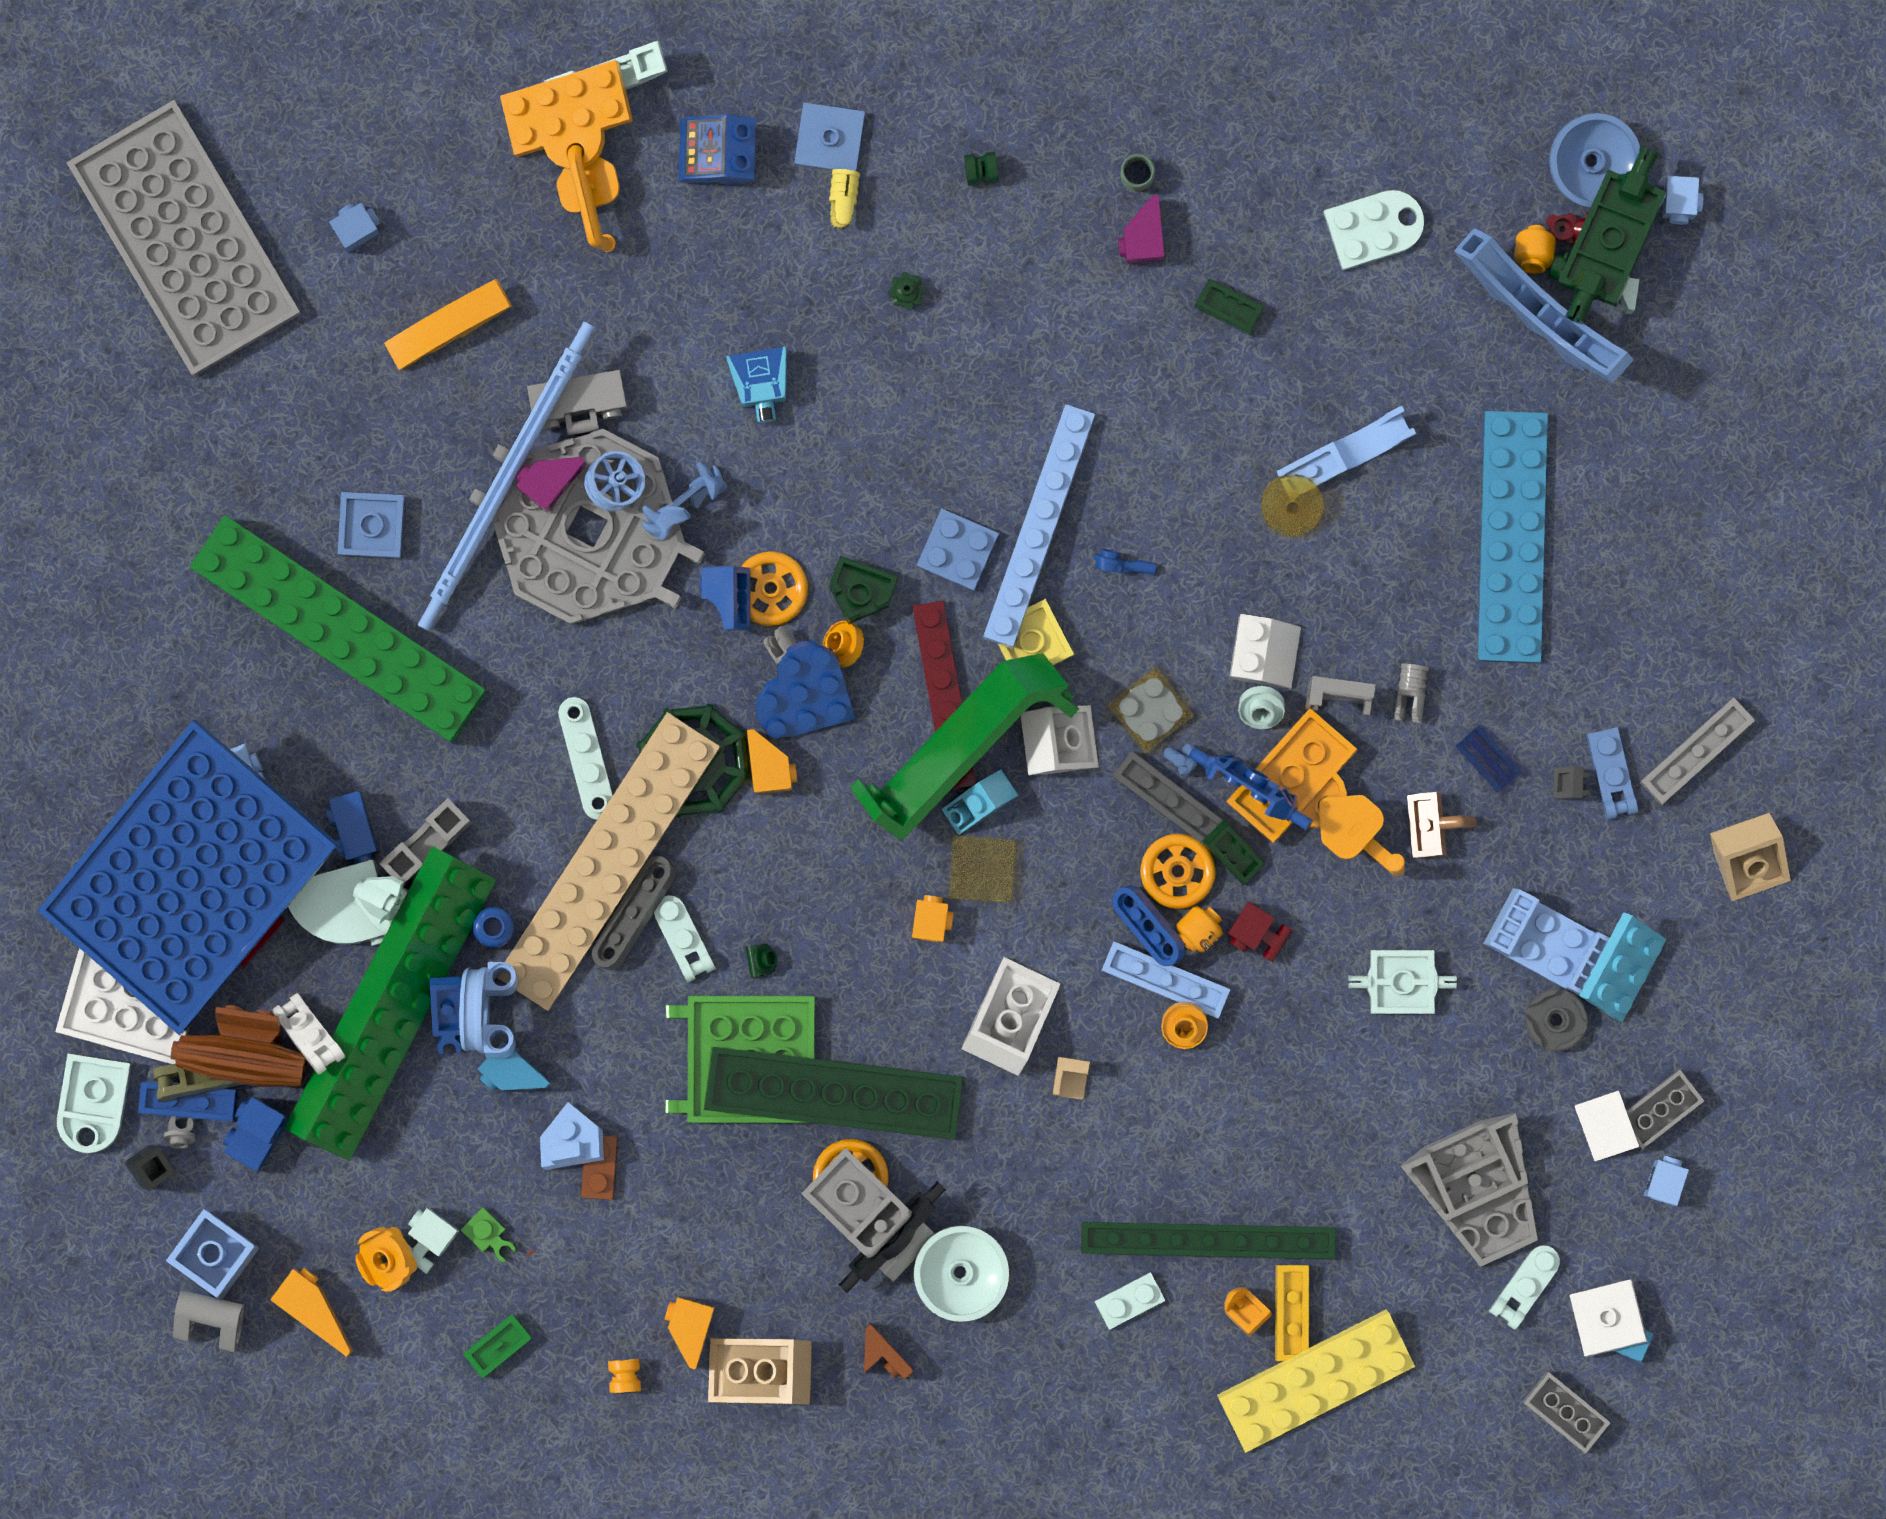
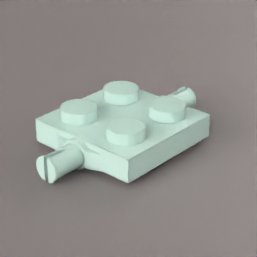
(1402, 982)

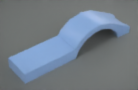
(1353, 449)

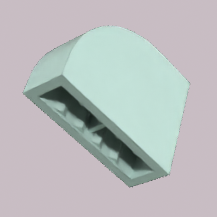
(329, 909)

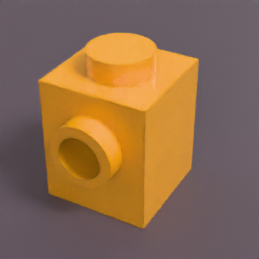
(931, 919)

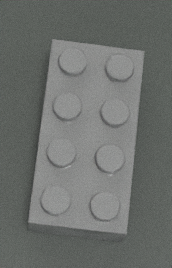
(1662, 1108)
(1566, 1412)

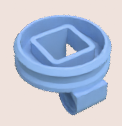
(474, 1009)

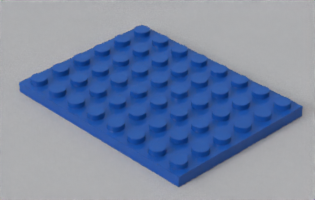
(187, 877)

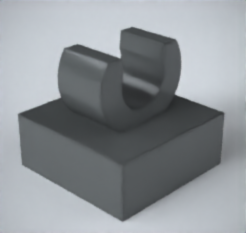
(1569, 782)

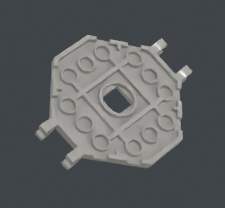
(569, 575)

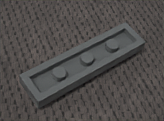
(1166, 797)

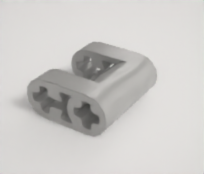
(209, 1311)

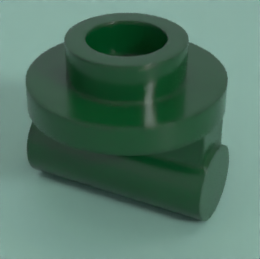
(761, 960)

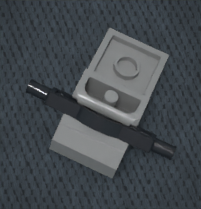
(872, 1218)

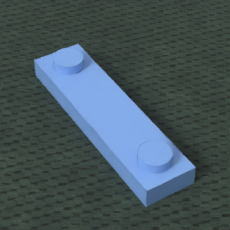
(1165, 980)

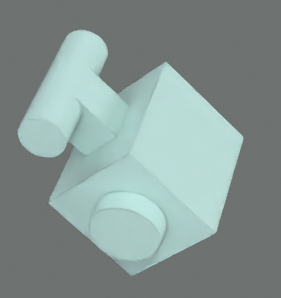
(432, 1234)

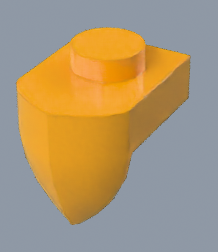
(1245, 1310)

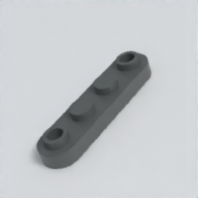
(633, 913)

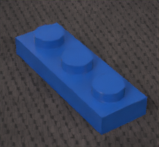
(208, 1105)

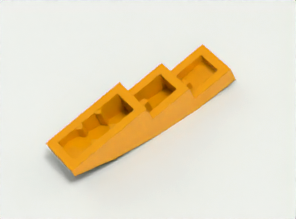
(448, 324)

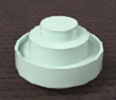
(1261, 707)

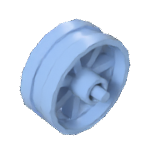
(614, 481)

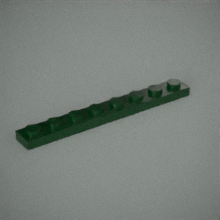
(1208, 1240)

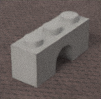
(439, 830)

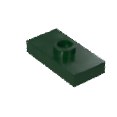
(1229, 306)
(1233, 852)

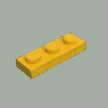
(1291, 1310)

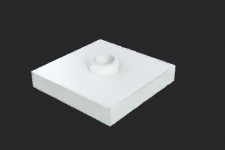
(1608, 1318)

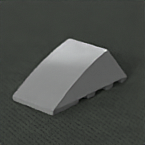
(1479, 1187)

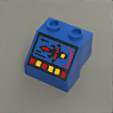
(717, 149)

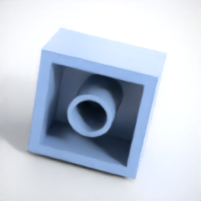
(212, 1254)

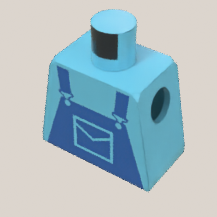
(760, 380)

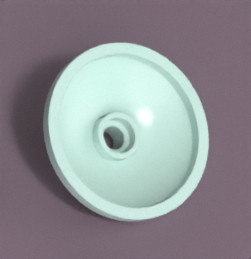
(973, 1293)

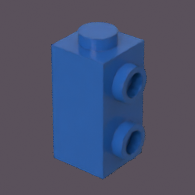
(353, 826)

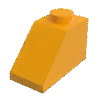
(769, 766)
(689, 1327)

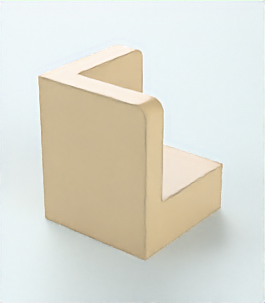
(1070, 1078)

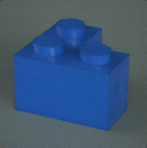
(256, 1134)

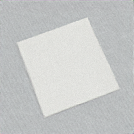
(1606, 1126)

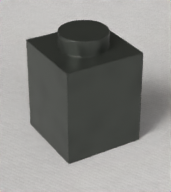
(149, 1167)

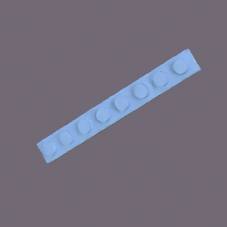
(1039, 526)

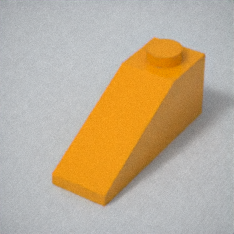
(308, 1304)

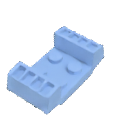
(1545, 941)

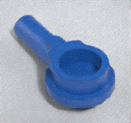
(1110, 561)

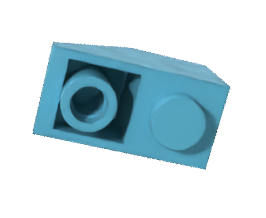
(979, 802)

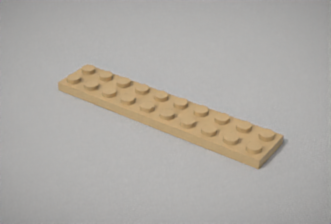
(609, 860)

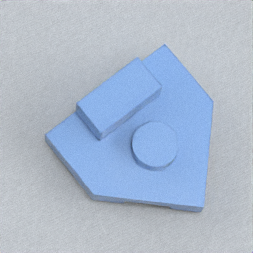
(571, 1140)

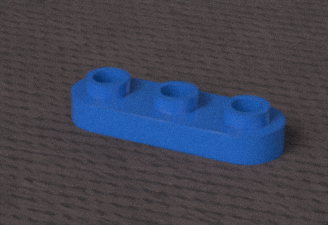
(1138, 919)

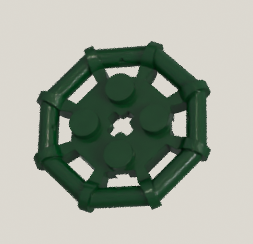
(718, 765)

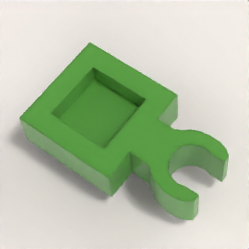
(486, 1232)

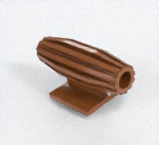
(242, 1051)

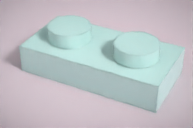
(1129, 1300)

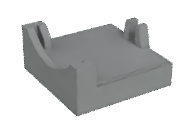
(1339, 690)

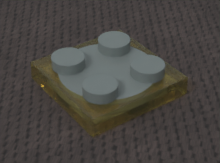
(1150, 710)

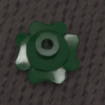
(907, 291)

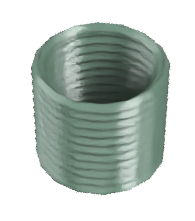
(1137, 187)

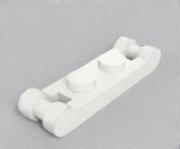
(308, 1034)

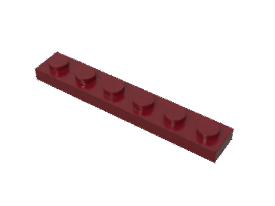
(939, 669)

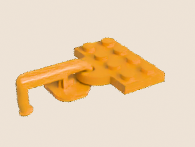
(571, 114)
(1309, 766)

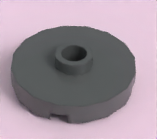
(1570, 1010)

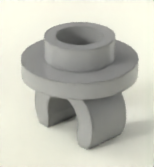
(179, 1137)

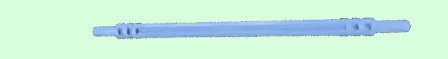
(506, 476)

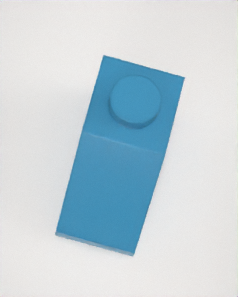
(511, 1073)

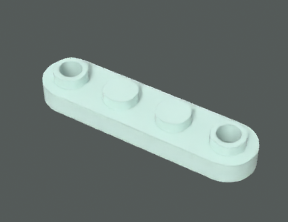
(585, 756)

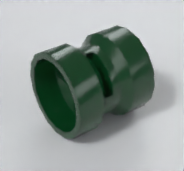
(974, 169)

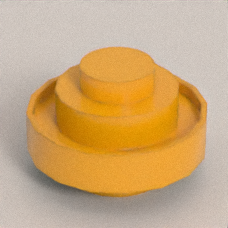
(845, 642)
(1184, 1025)

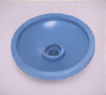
(1597, 135)

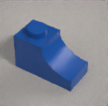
(730, 592)

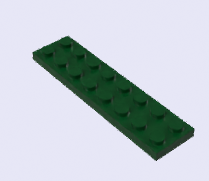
(833, 1093)

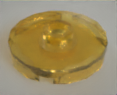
(1284, 491)

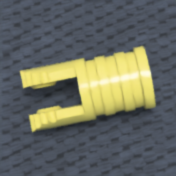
(843, 196)

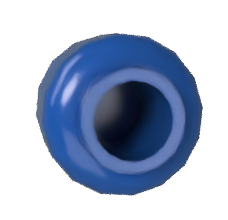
(494, 927)

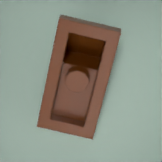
(878, 1346)

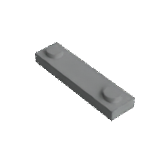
(1697, 751)

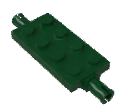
(1612, 237)

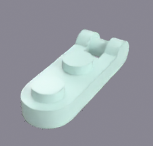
(682, 937)
(1527, 1284)

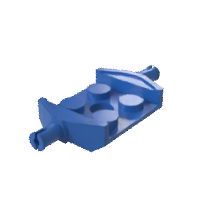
(1263, 789)

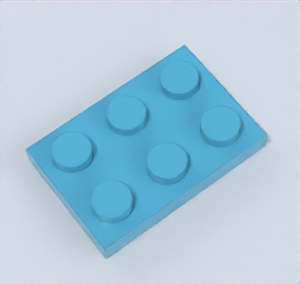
(1622, 967)

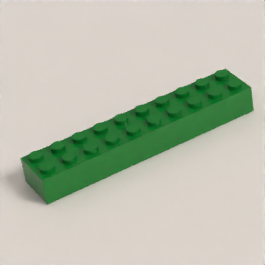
(338, 629)
(391, 1003)

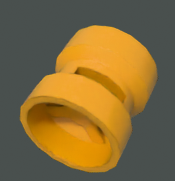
(624, 1376)

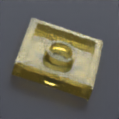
(982, 869)

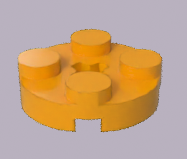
(400, 1262)

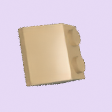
(1751, 856)

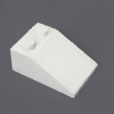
(1011, 1016)

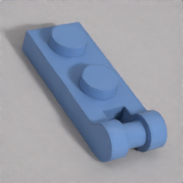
(1611, 772)

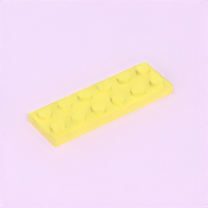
(1316, 1380)

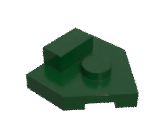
(861, 589)

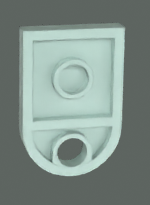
(1371, 228)
(92, 1098)

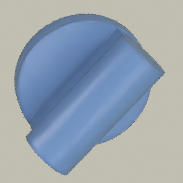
(1181, 759)

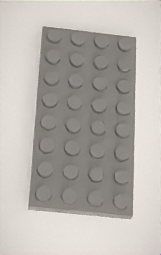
(183, 238)

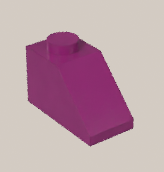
(1143, 235)
(549, 480)

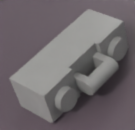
(582, 395)

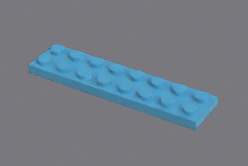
(1512, 537)

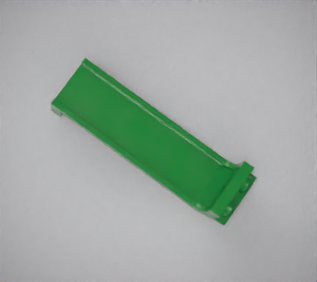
(963, 741)

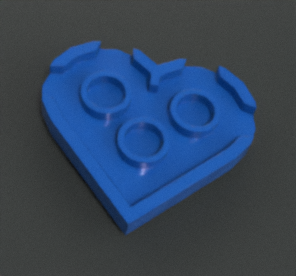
(805, 693)

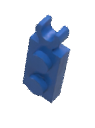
(445, 1011)

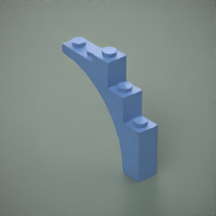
(1538, 310)

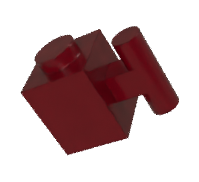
(1252, 928)

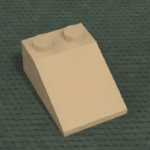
(760, 1371)

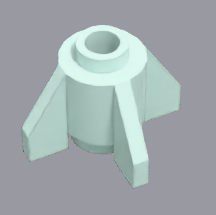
(380, 899)

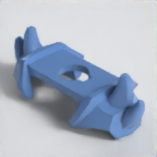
(664, 518)

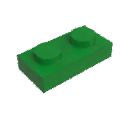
(497, 1346)

